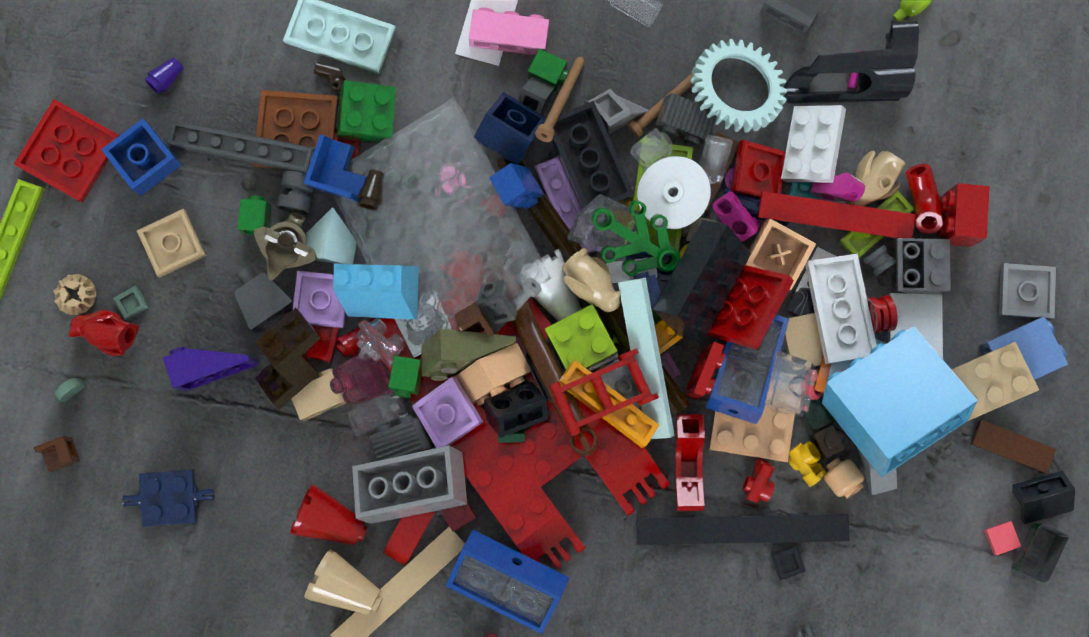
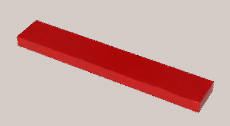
(836, 215)

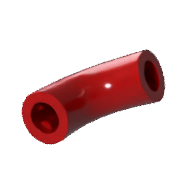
(925, 198)

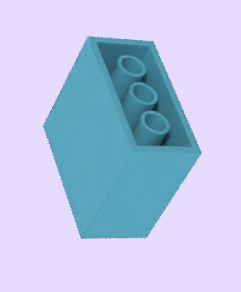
(897, 400)

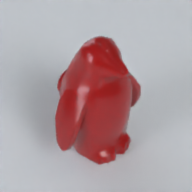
(105, 331)

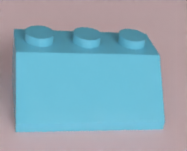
(377, 290)

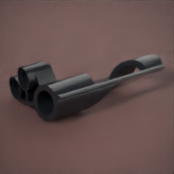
(883, 72)

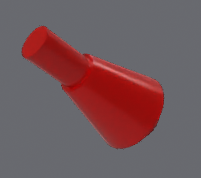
(348, 342)

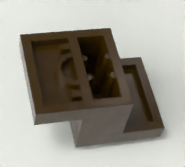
(285, 350)

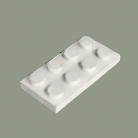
(841, 308)

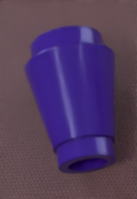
(164, 75)

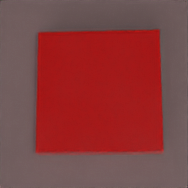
(757, 169)

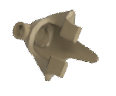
(284, 245)

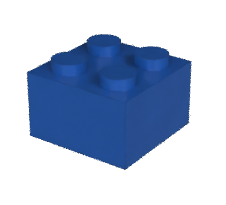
(141, 157)

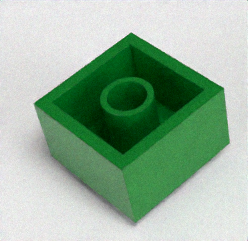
(365, 111)

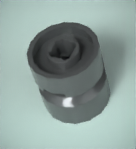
(295, 193)

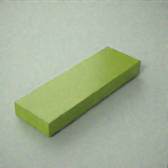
(859, 242)

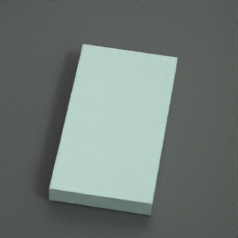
(340, 34)

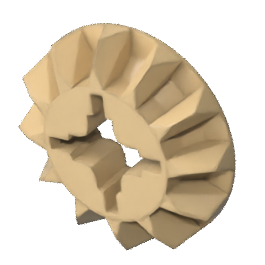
(86, 292)

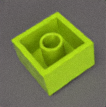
(581, 339)

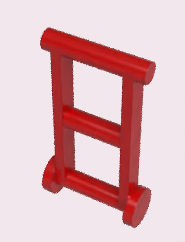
(625, 359)

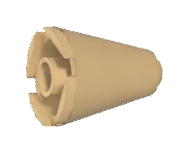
(342, 586)

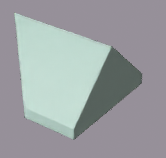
(332, 240)

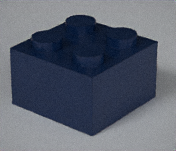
(509, 128)

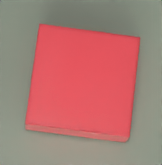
(1002, 538)

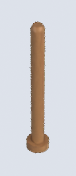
(636, 127)
(545, 131)

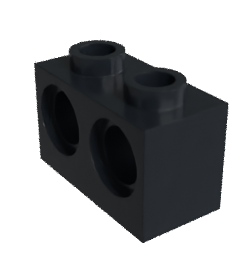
(516, 409)

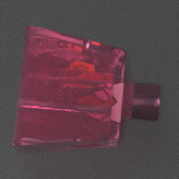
(360, 380)

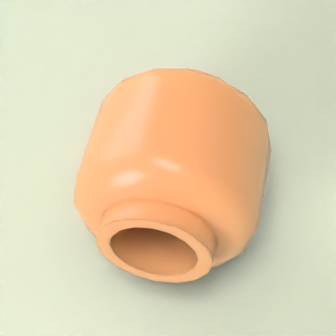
(844, 478)

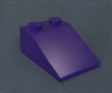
(196, 368)

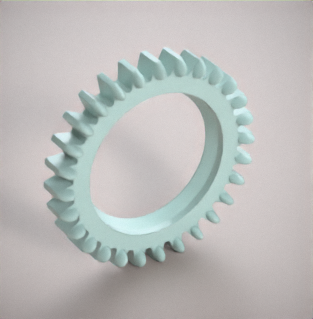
(748, 119)

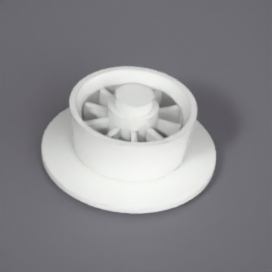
(676, 190)

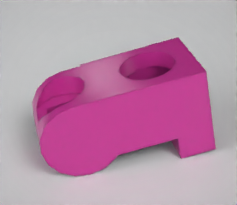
(844, 188)
(732, 213)

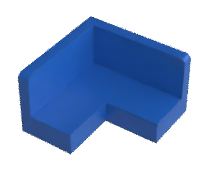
(329, 169)

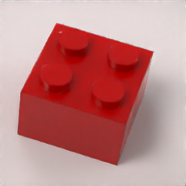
(965, 214)

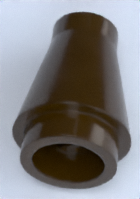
(372, 190)

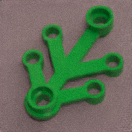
(639, 242)

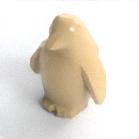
(878, 176)
(591, 281)

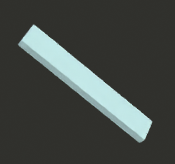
(643, 337)

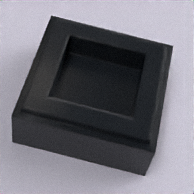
(788, 563)

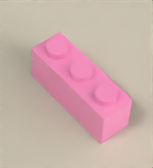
(508, 31)

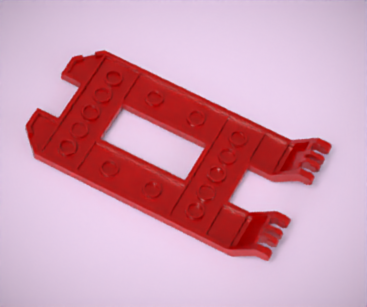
(514, 473)

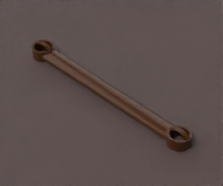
(550, 372)

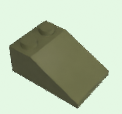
(454, 350)

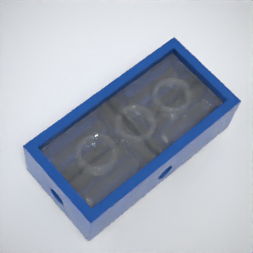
(746, 374)
(507, 581)

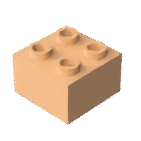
(779, 250)
(494, 374)

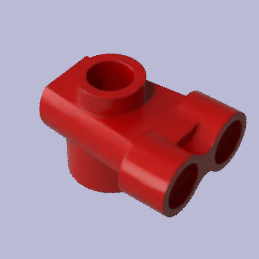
(758, 486)

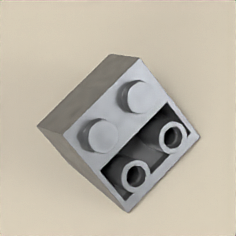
(923, 266)

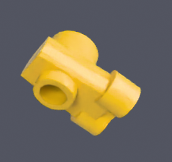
(805, 460)

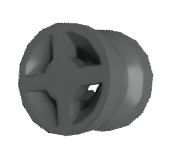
(879, 260)

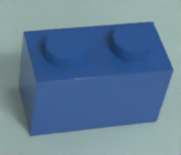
(516, 186)

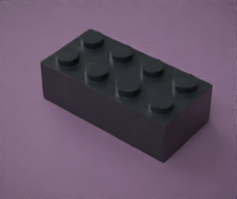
(590, 156)
(702, 280)

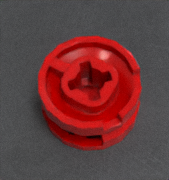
(883, 313)

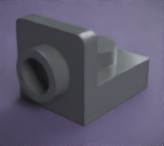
(495, 303)

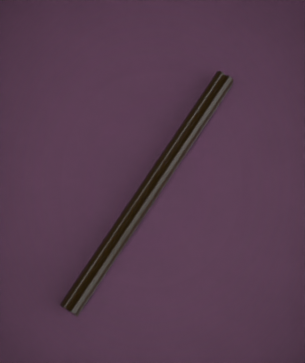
(557, 233)

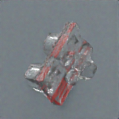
(375, 344)

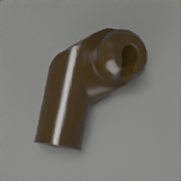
(332, 73)

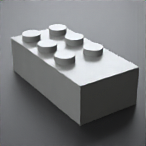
(409, 485)

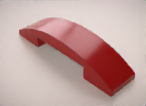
(407, 536)

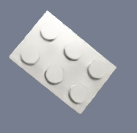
(813, 144)

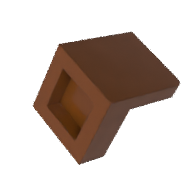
(473, 320)
(58, 453)

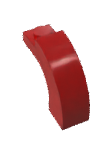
(688, 462)

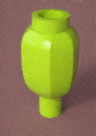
(910, 8)

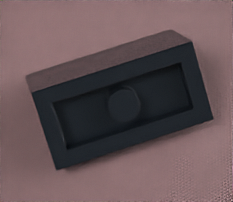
(1044, 497)

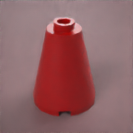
(327, 519)

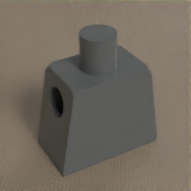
(260, 299)

